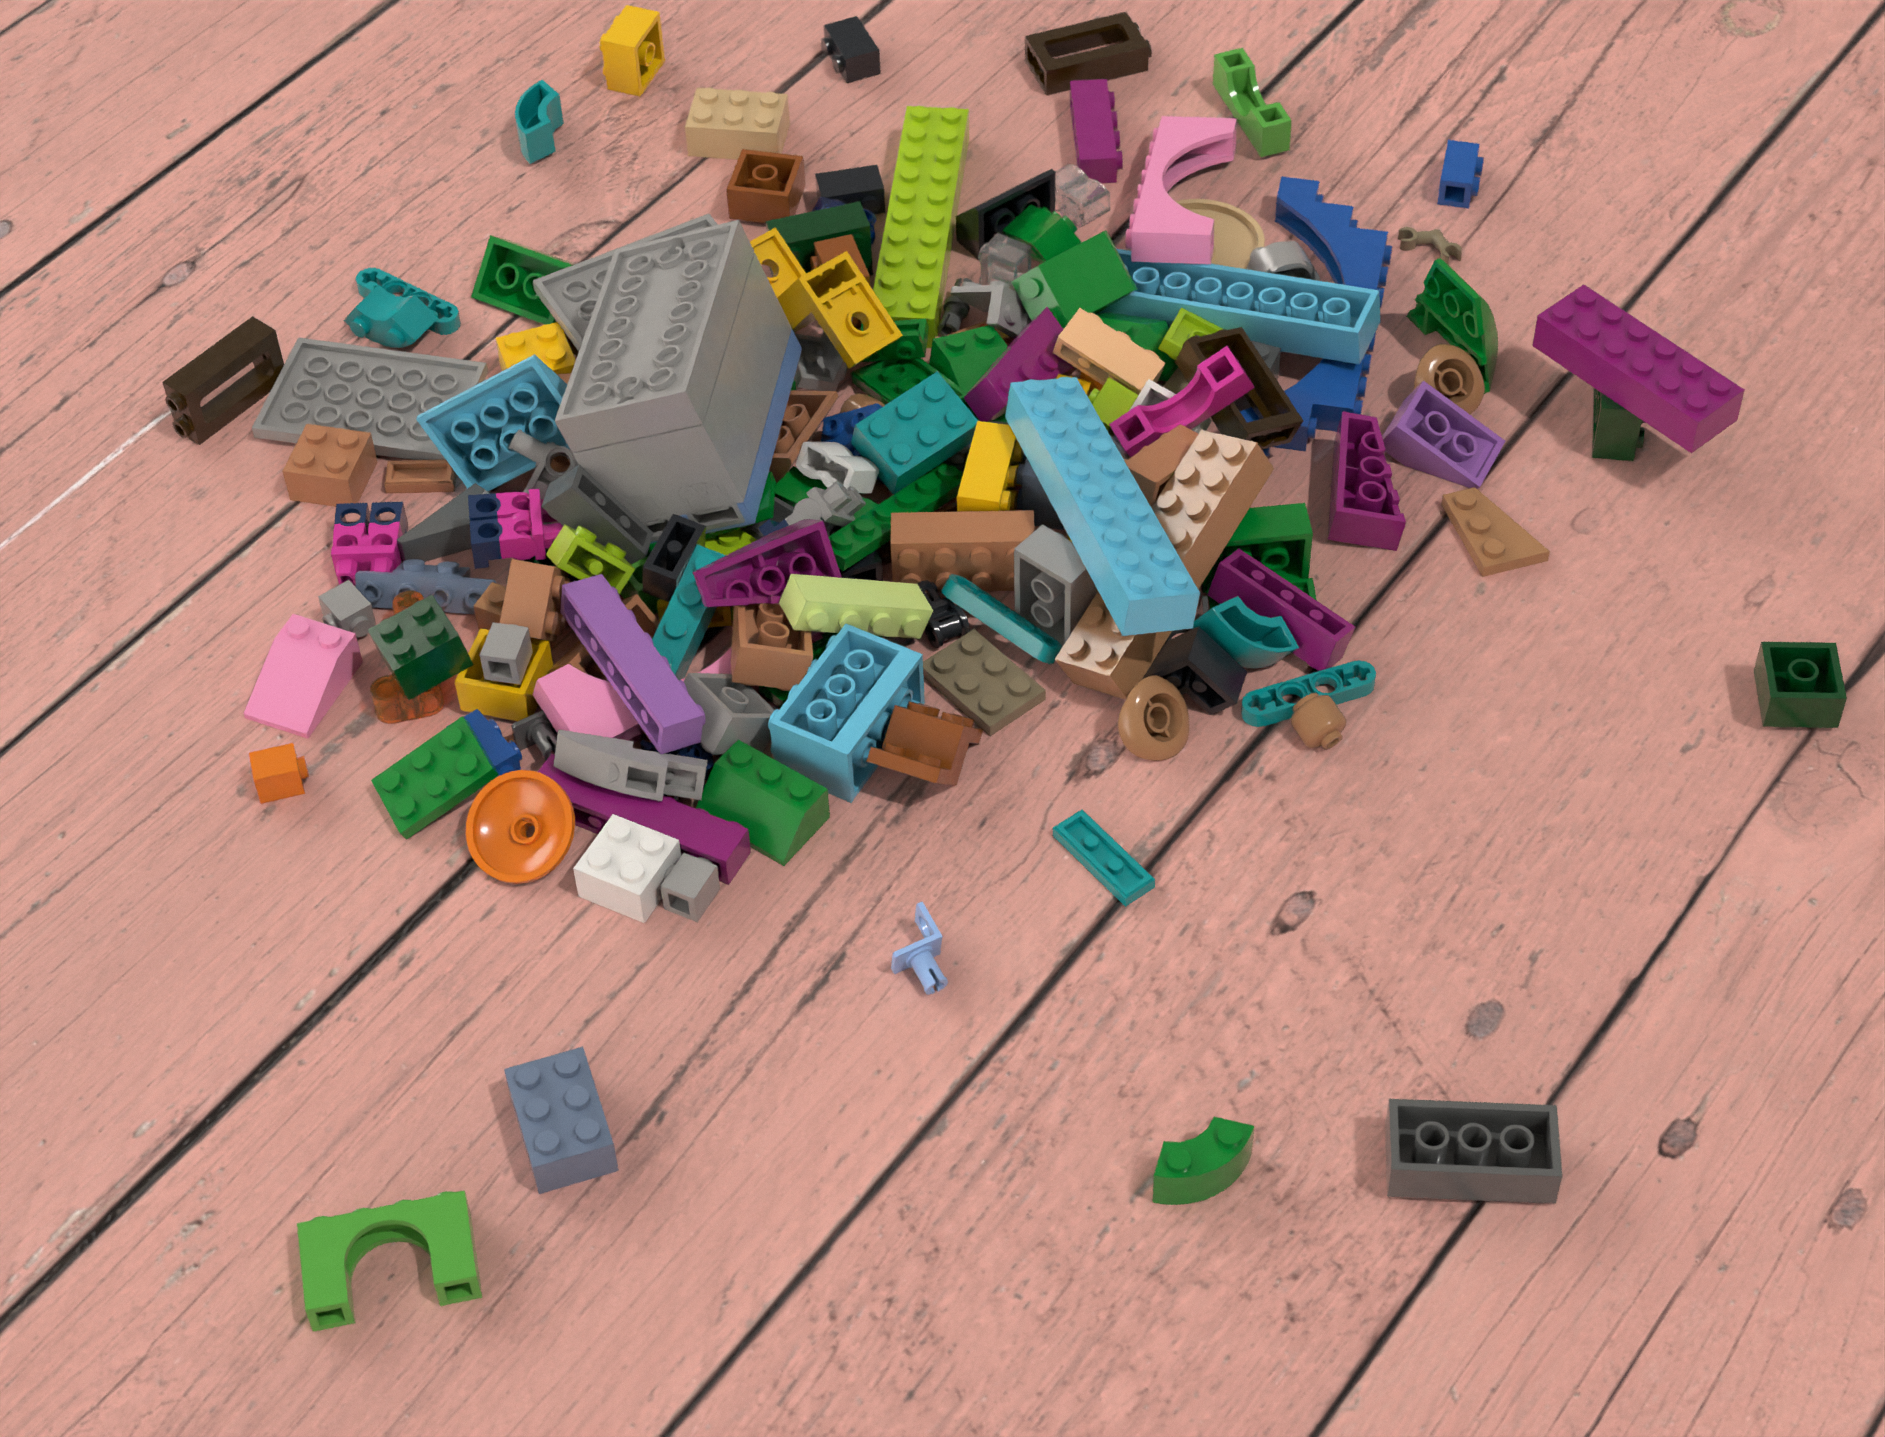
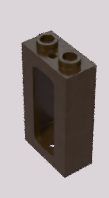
(1101, 63)
(187, 387)
(1275, 411)

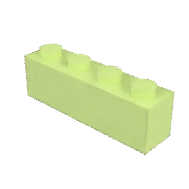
(870, 605)

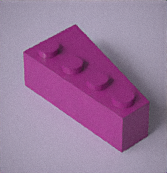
(1362, 493)

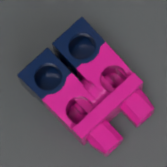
(509, 527)
(369, 541)

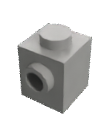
(347, 609)
(506, 653)
(690, 886)

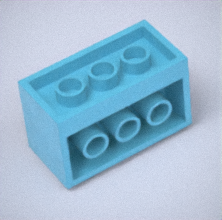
(845, 709)

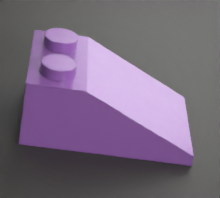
(1441, 438)

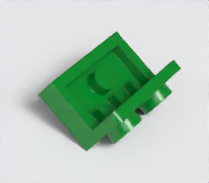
(910, 345)

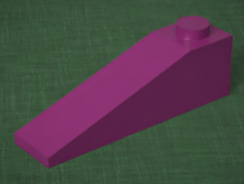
(763, 567)

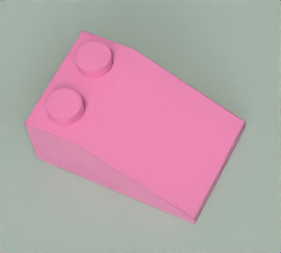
(303, 675)

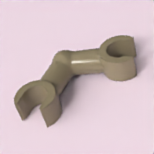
(1411, 238)

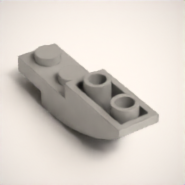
(628, 770)

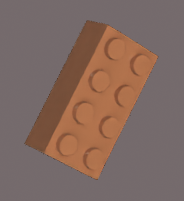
(958, 543)

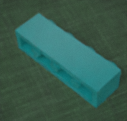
(685, 616)

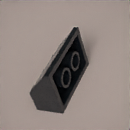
(987, 219)

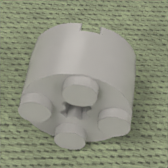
(1283, 259)

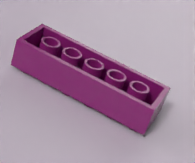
(1638, 368)

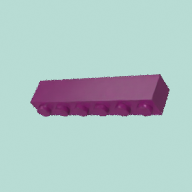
(698, 831)

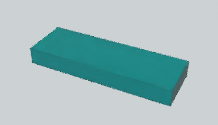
(1103, 857)

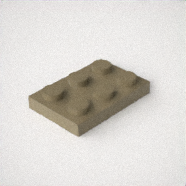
(982, 682)

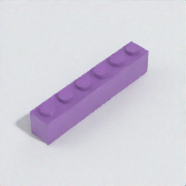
(632, 664)

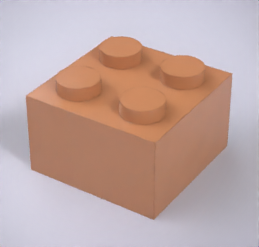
(330, 465)
(535, 599)

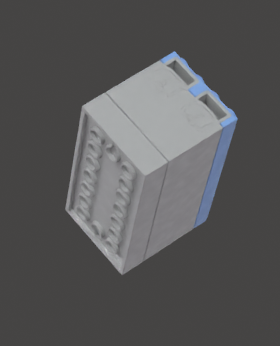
(682, 380)

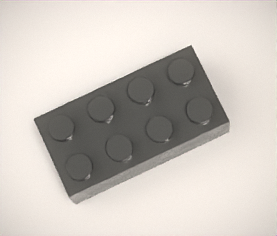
(1472, 1151)

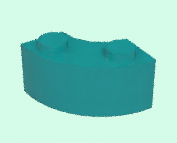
(537, 117)
(390, 318)
(1246, 636)

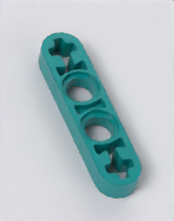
(448, 313)
(1001, 619)
(1304, 685)

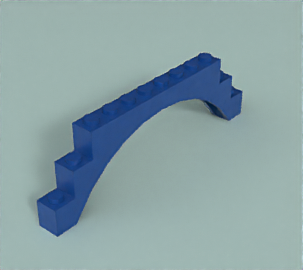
(1352, 259)

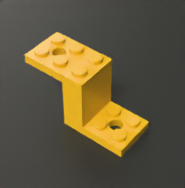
(830, 296)

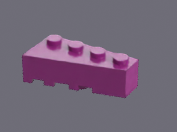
(1024, 359)

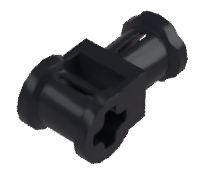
(946, 619)

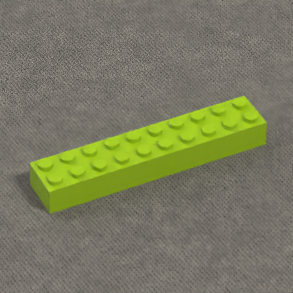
(922, 214)

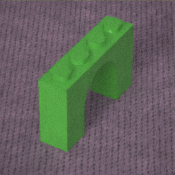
(337, 1243)

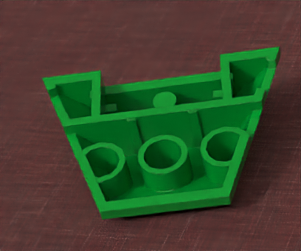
(1458, 316)

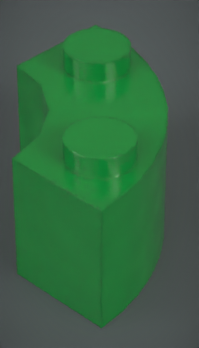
(1202, 1165)

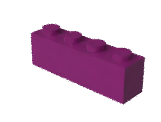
(1094, 130)
(1316, 629)

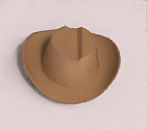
(1453, 375)
(1154, 720)

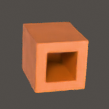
(278, 772)

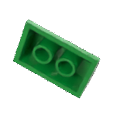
(508, 278)
(767, 799)

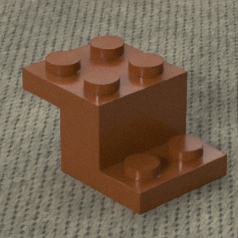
(925, 743)

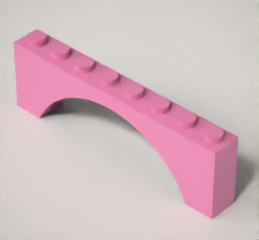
(1161, 227)
(592, 705)

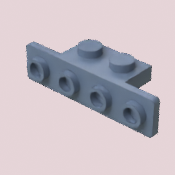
(446, 582)

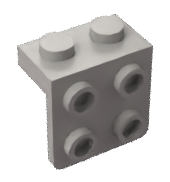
(1002, 304)
(819, 364)

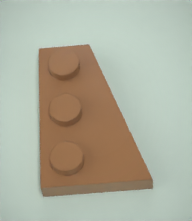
(1490, 534)

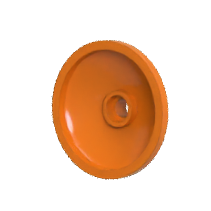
(500, 822)

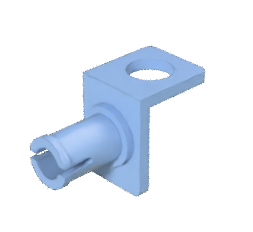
(922, 953)

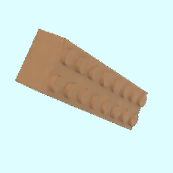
(1199, 515)

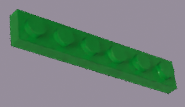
(874, 527)

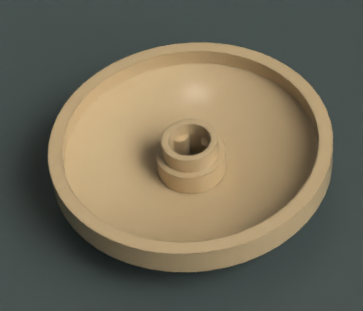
(1234, 231)

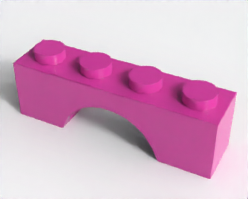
(1214, 387)

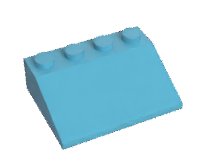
(481, 422)

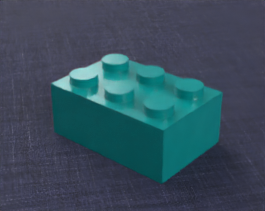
(915, 432)

